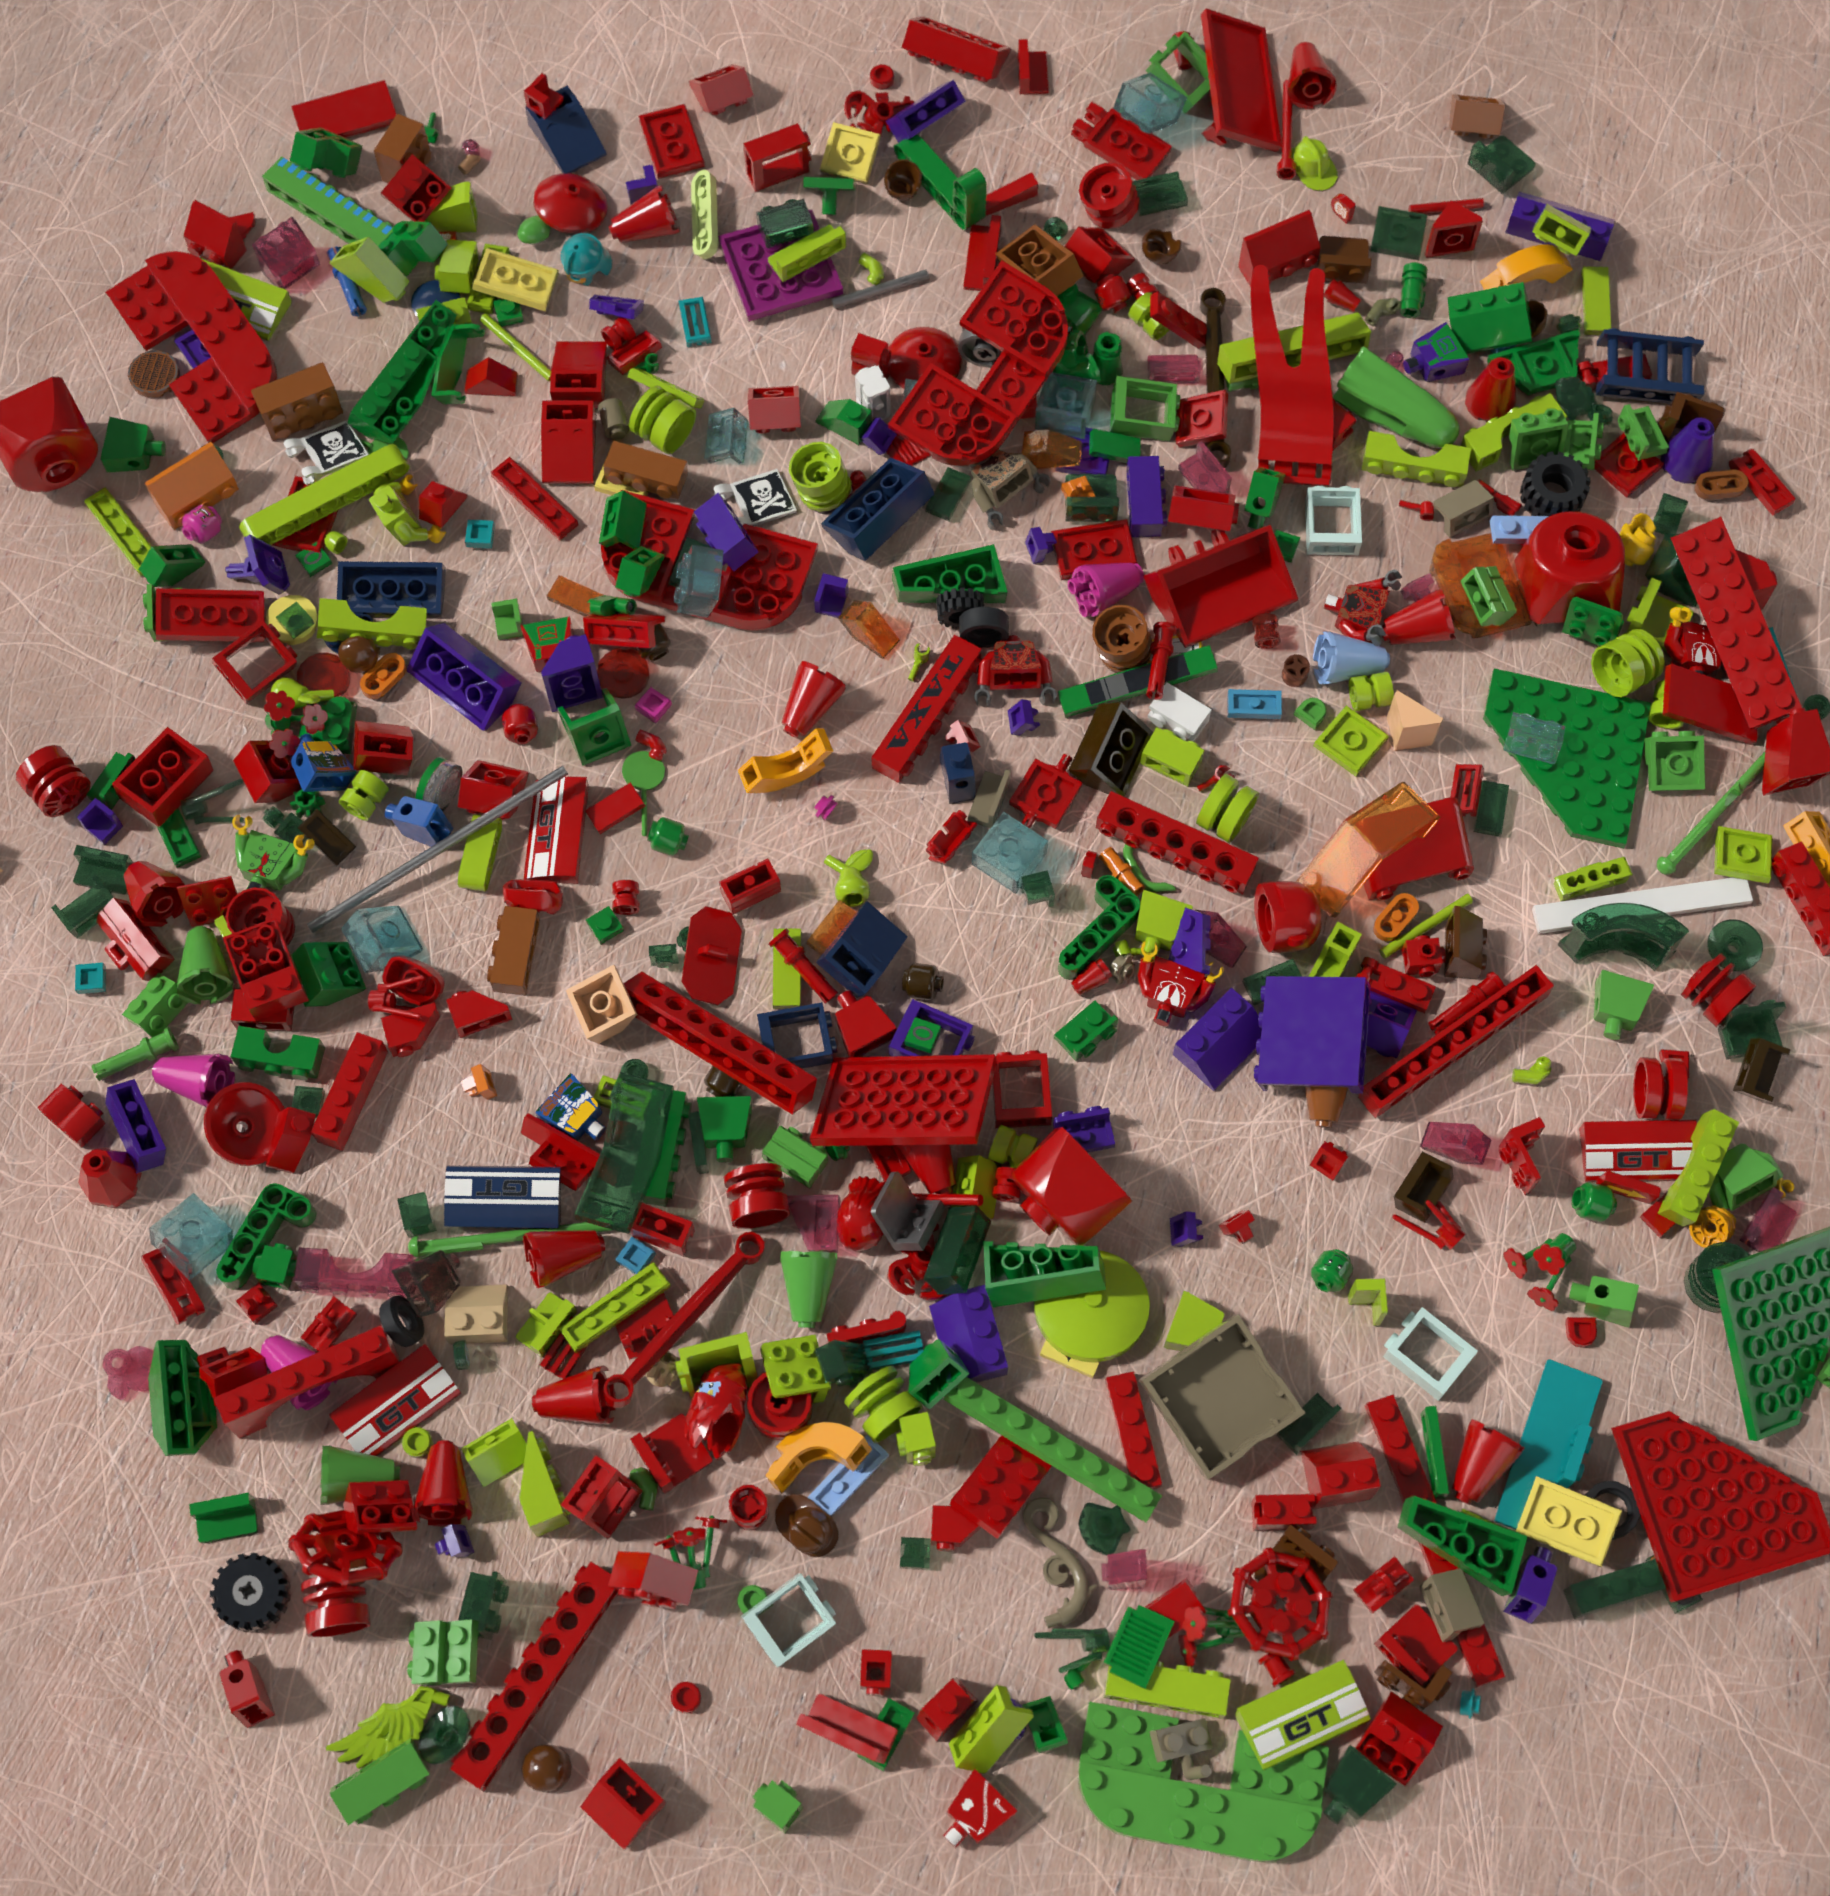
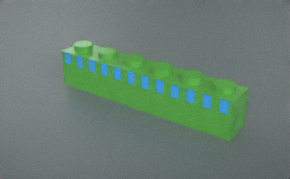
(323, 203)

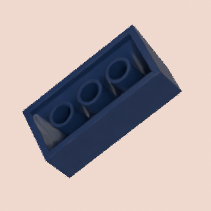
(878, 508)

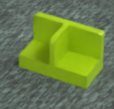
(544, 1323)

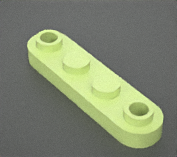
(704, 214)

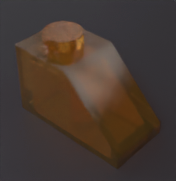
(1051, 449)
(869, 628)

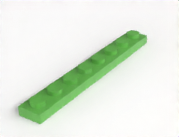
(1054, 1448)

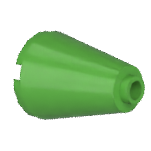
(203, 969)
(807, 1284)
(345, 1466)

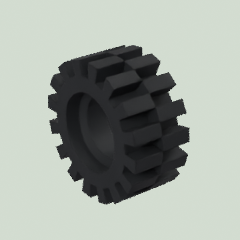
(954, 603)

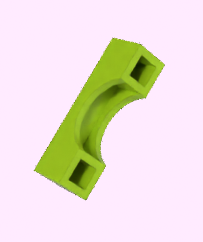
(1486, 440)
(1386, 457)
(339, 623)
(1336, 952)
(1691, 1188)

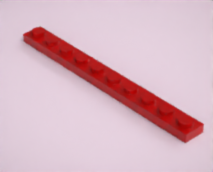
(1412, 1481)

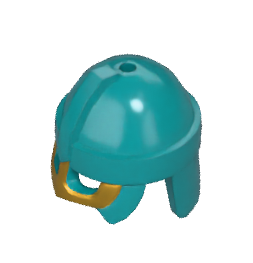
(583, 257)

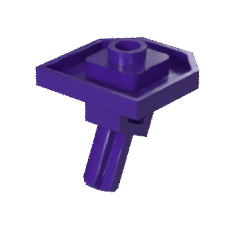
(263, 566)

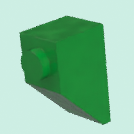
(846, 419)
(170, 564)
(638, 571)

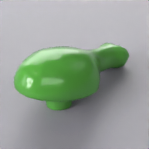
(533, 230)

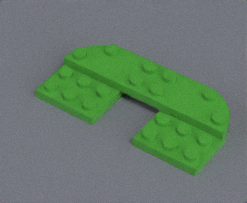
(1132, 1794)

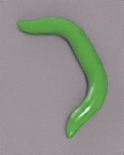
(1149, 886)

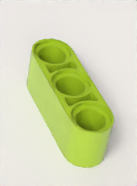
(479, 856)

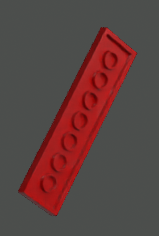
(1736, 623)

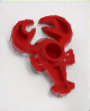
(876, 112)
(917, 1265)

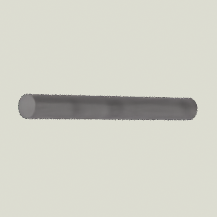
(880, 289)

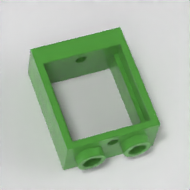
(1194, 55)
(1147, 390)

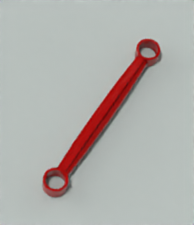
(683, 1319)

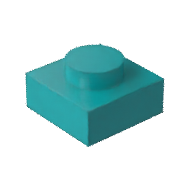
(479, 534)
(90, 978)

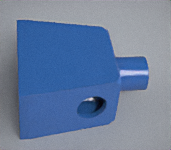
(419, 820)

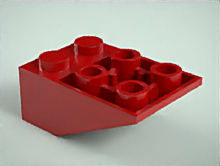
(579, 371)
(568, 441)
(265, 969)

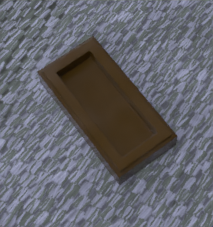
(327, 837)

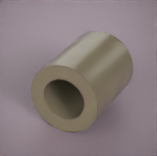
(613, 418)

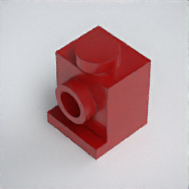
(875, 1660)

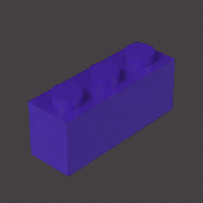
(926, 111)
(1145, 496)
(725, 531)
(135, 1126)

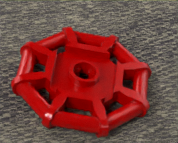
(340, 1558)
(1296, 1599)

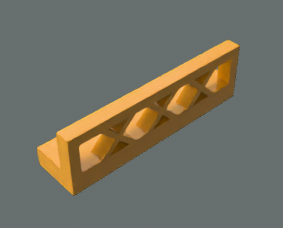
(1815, 835)

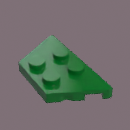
(1543, 361)

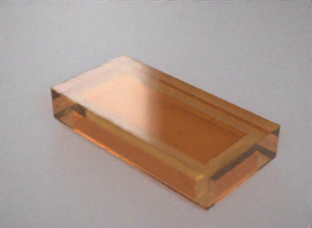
(572, 595)

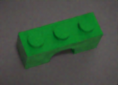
(300, 1059)

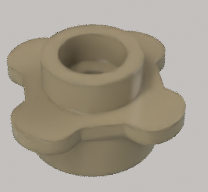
(1122, 968)

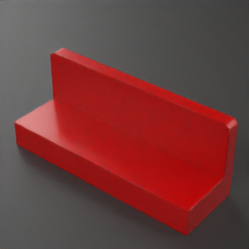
(982, 254)
(622, 629)
(849, 1728)

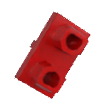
(328, 1325)
(1383, 1585)

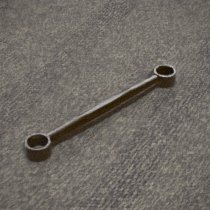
(1214, 375)

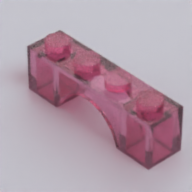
(318, 1271)

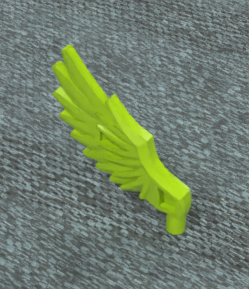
(389, 1727)

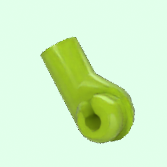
(875, 268)
(1535, 1074)

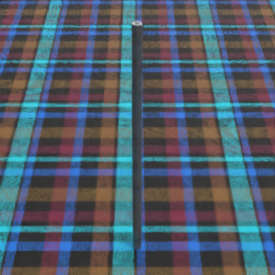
(437, 849)

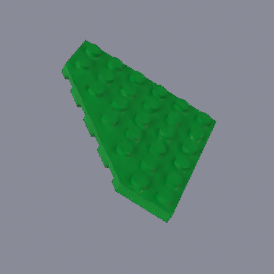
(1599, 757)
(1777, 1328)

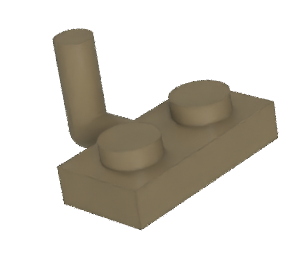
(1182, 1742)

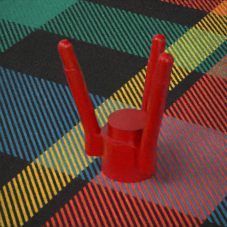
(384, 1001)
(1449, 1233)

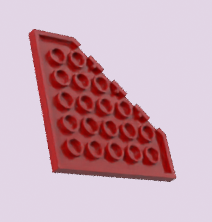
(1714, 1508)

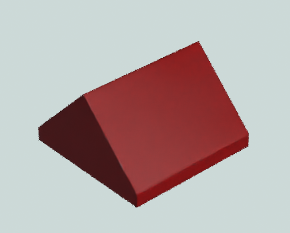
(1454, 231)

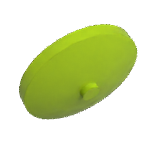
(1101, 1322)

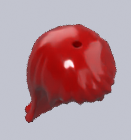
(854, 1219)

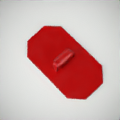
(711, 955)

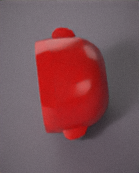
(1286, 916)

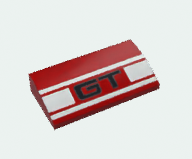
(557, 831)
(1636, 1148)
(395, 1403)

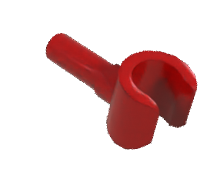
(1426, 509)
(1219, 772)

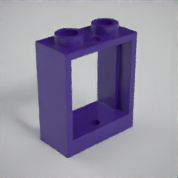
(932, 1015)

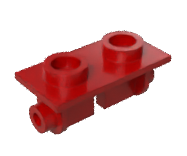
(942, 846)

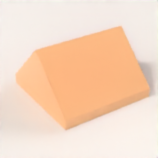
(1411, 723)

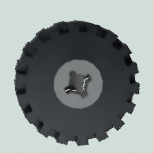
(265, 1596)

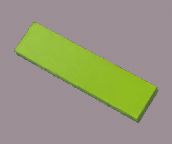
(119, 527)
(614, 1307)

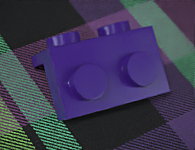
(1089, 1128)

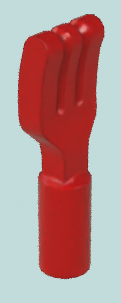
(1503, 502)

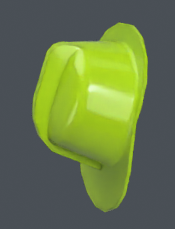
(1314, 164)

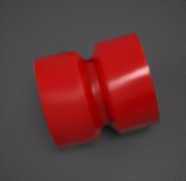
(749, 1507)

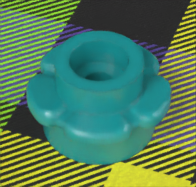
(1470, 1703)

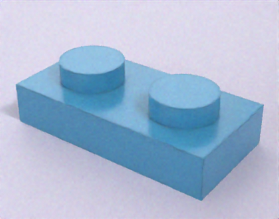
(1254, 704)

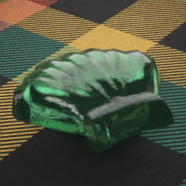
(1574, 396)
(1102, 1527)

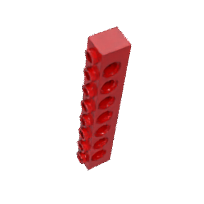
(1455, 1041)
(720, 1044)
(518, 1719)

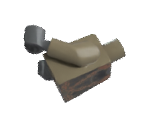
(1002, 478)

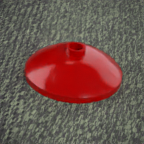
(570, 203)
(911, 363)
(245, 1105)

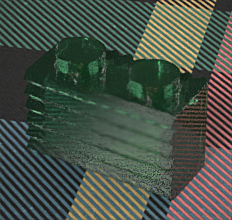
(784, 222)
(843, 1363)

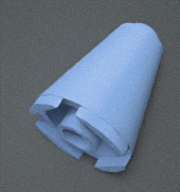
(1346, 657)

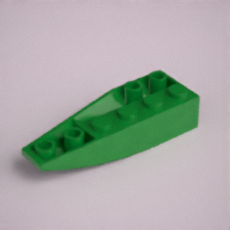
(404, 380)

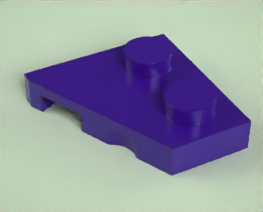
(616, 306)
(1192, 941)

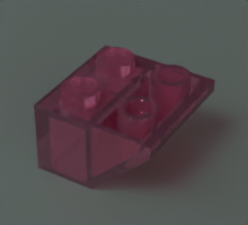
(285, 254)

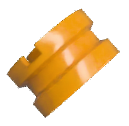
(1721, 1218)

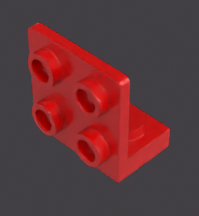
(1515, 1153)
(670, 1454)
(1415, 1645)

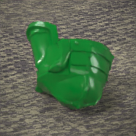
(1076, 358)

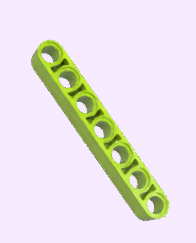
(326, 495)

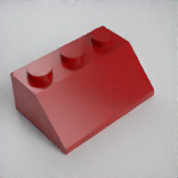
(1281, 247)

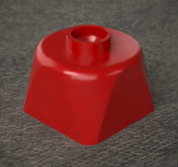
(45, 437)
(1568, 559)
(1068, 1189)

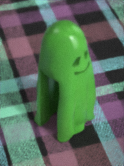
(1394, 402)

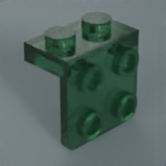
(1500, 163)
(1100, 508)
(1749, 1023)

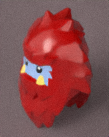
(717, 1409)

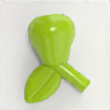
(300, 693)
(852, 886)

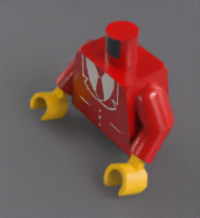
(1691, 643)
(1173, 987)

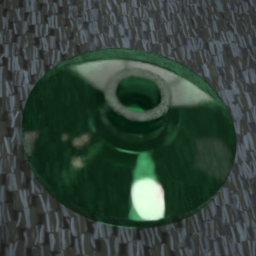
(1742, 937)
(444, 1735)

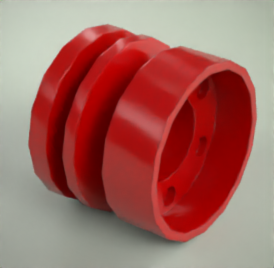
(53, 781)
(256, 906)
(1718, 989)
(756, 1196)
(336, 1609)

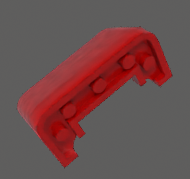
(1439, 852)

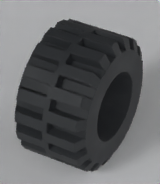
(1557, 470)

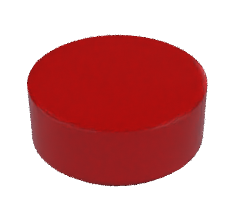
(882, 76)
(686, 1697)

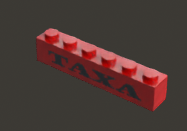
(926, 709)

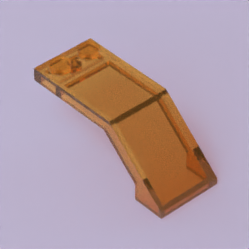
(1363, 843)

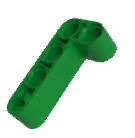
(1094, 931)
(259, 1238)

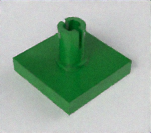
(829, 190)

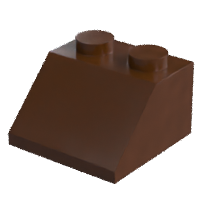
(1464, 945)

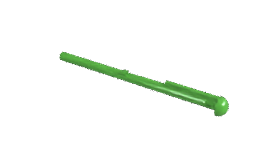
(1667, 864)
(476, 1242)

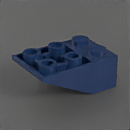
(567, 134)
(862, 950)

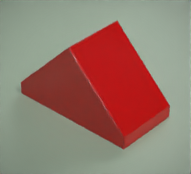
(491, 378)

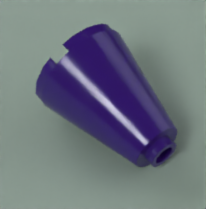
(1690, 451)

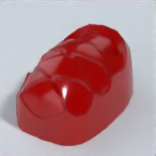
(533, 894)
(418, 993)

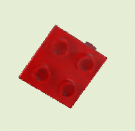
(207, 899)
(644, 1325)

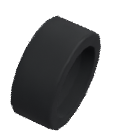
(984, 626)
(1627, 1496)

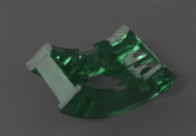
(1624, 928)

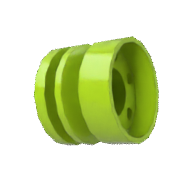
(662, 419)
(820, 476)
(1627, 662)
(879, 1399)

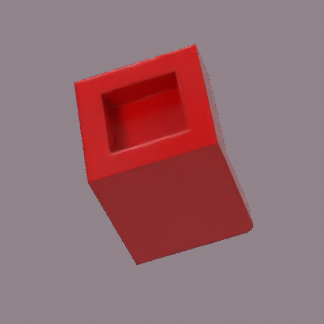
(541, 97)

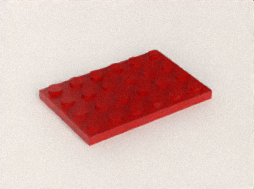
(904, 1100)

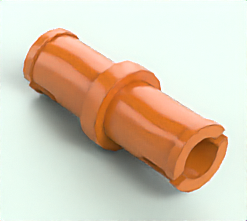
(1121, 870)

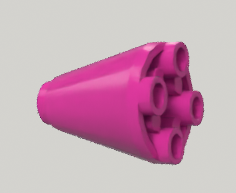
(1103, 585)

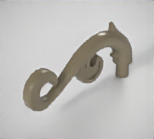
(1082, 1591)

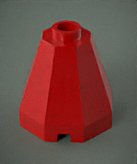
(153, 893)
(108, 1177)

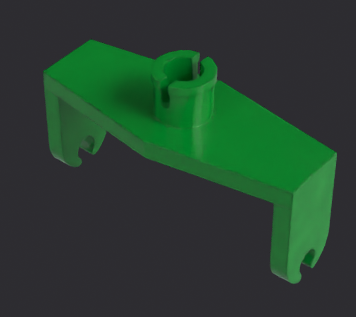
(451, 361)

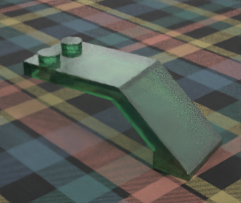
(629, 1153)

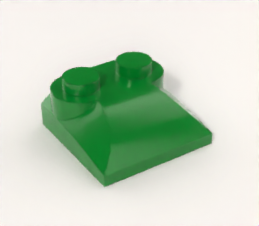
(1079, 308)
(339, 725)

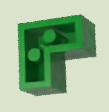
(326, 150)
(412, 244)

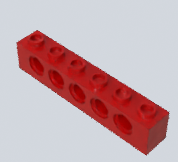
(1170, 830)

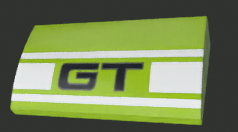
(259, 301)
(1302, 1715)

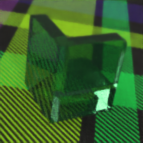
(1669, 514)
(1038, 888)
(416, 1215)

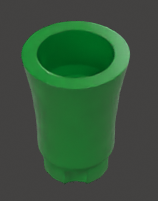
(1108, 357)

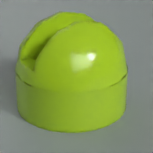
(335, 542)

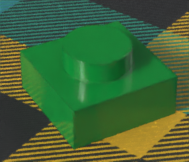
(508, 312)
(604, 925)

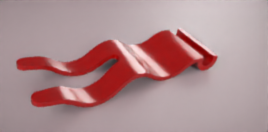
(1298, 399)

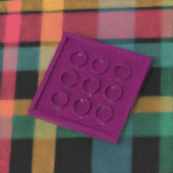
(760, 286)

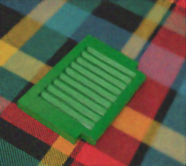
(1138, 1645)

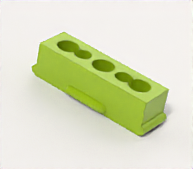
(1596, 871)

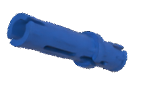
(349, 288)

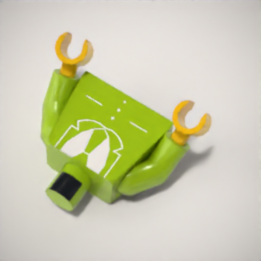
(398, 515)

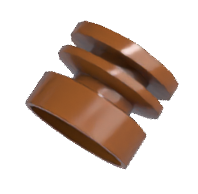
(1122, 638)

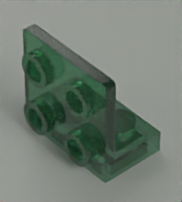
(483, 1602)

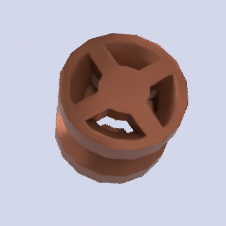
(1299, 665)

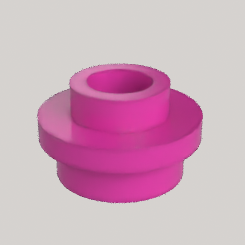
(825, 806)

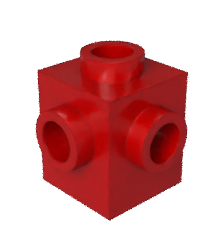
(1423, 956)

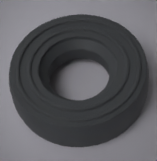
(393, 1326)

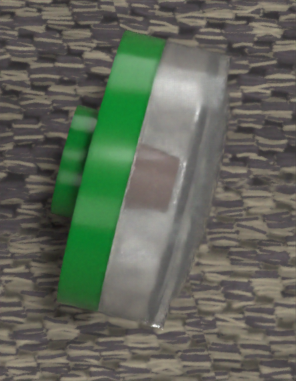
(440, 782)

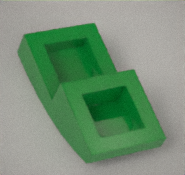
(897, 1717)

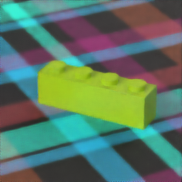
(1175, 1690)

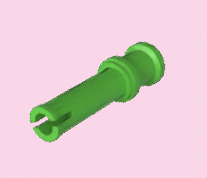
(147, 1049)

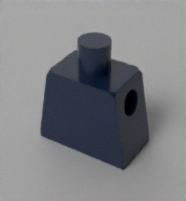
(958, 767)

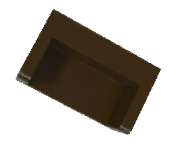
(1759, 1069)
(1424, 1182)

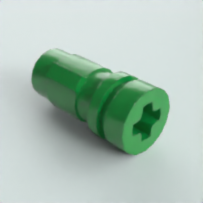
(1412, 294)

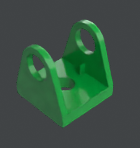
(583, 731)

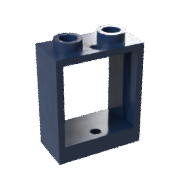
(796, 1015)

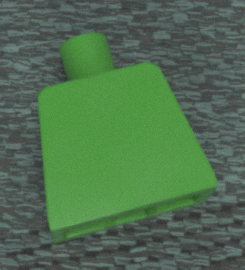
(1619, 1002)
(1607, 1299)

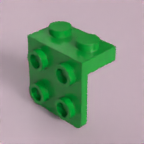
(1592, 622)

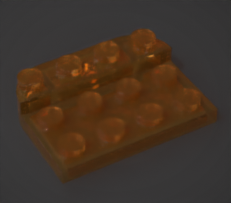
(1454, 561)

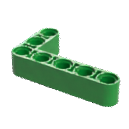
(959, 197)

